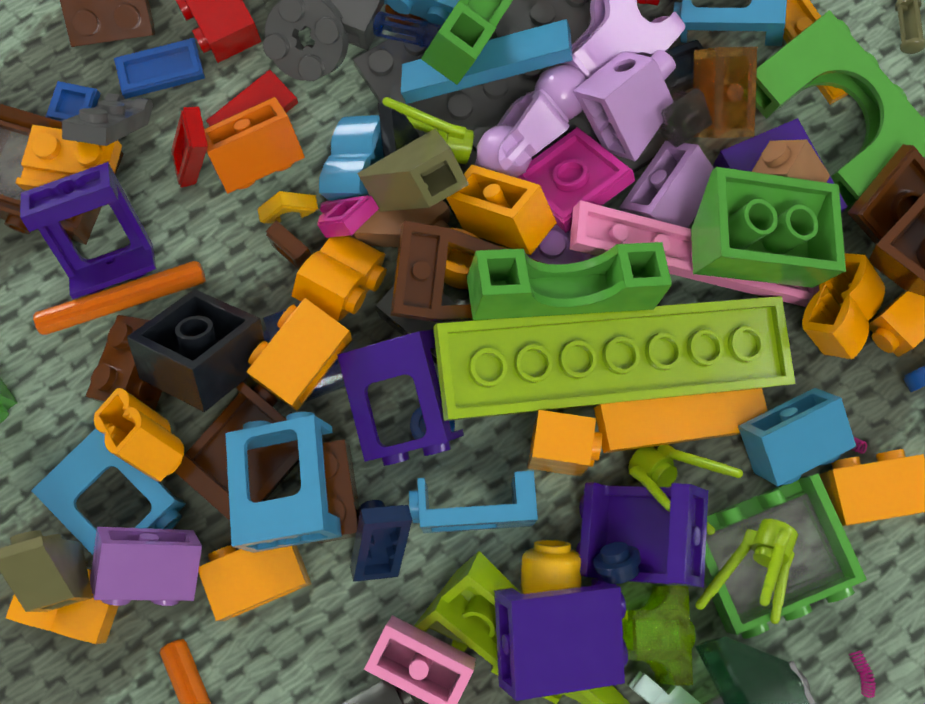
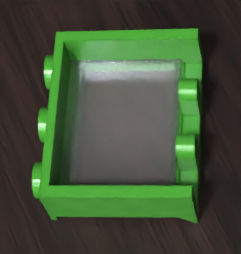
(821, 565)

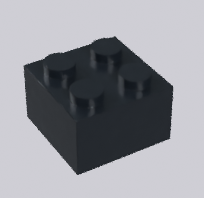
(196, 349)

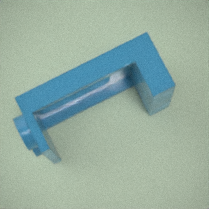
(758, 16)
(81, 469)
(519, 514)
(286, 519)

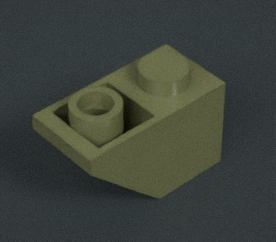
(414, 175)
(45, 571)

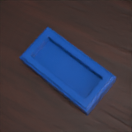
(159, 68)

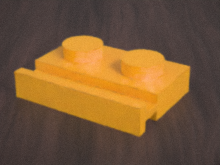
(53, 158)

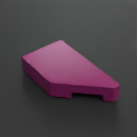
(345, 215)

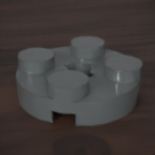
(284, 45)

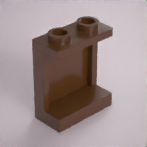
(206, 461)

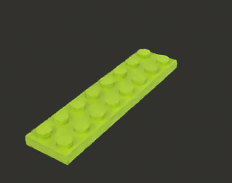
(611, 357)

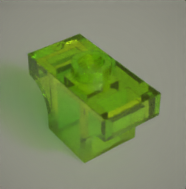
(663, 635)

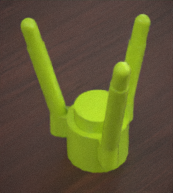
(457, 137)
(657, 469)
(772, 549)

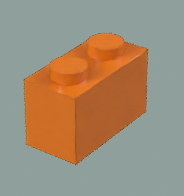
(252, 145)

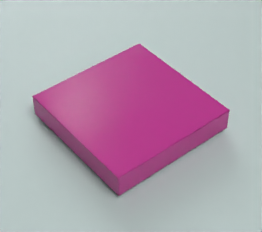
(577, 171)

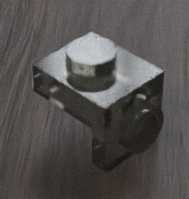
(685, 116)

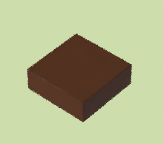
(287, 244)

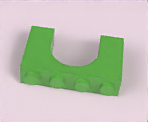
(832, 57)

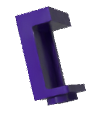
(668, 542)
(560, 640)

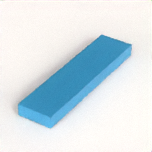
(498, 60)

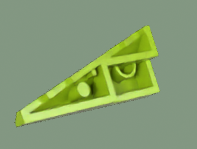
(468, 617)

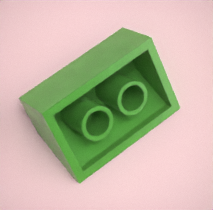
(768, 229)

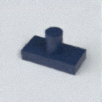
(380, 540)

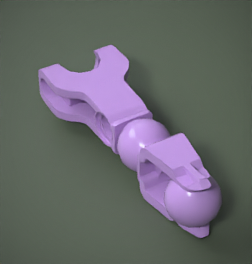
(545, 113)

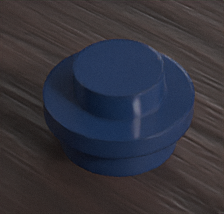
(617, 562)

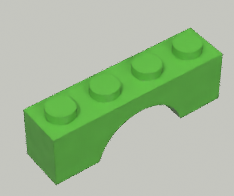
(464, 36)
(619, 280)

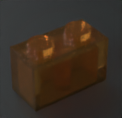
(729, 89)

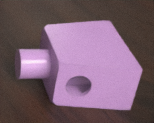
(627, 101)

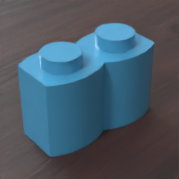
(353, 148)

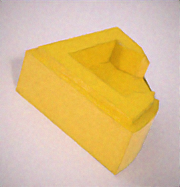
(287, 202)

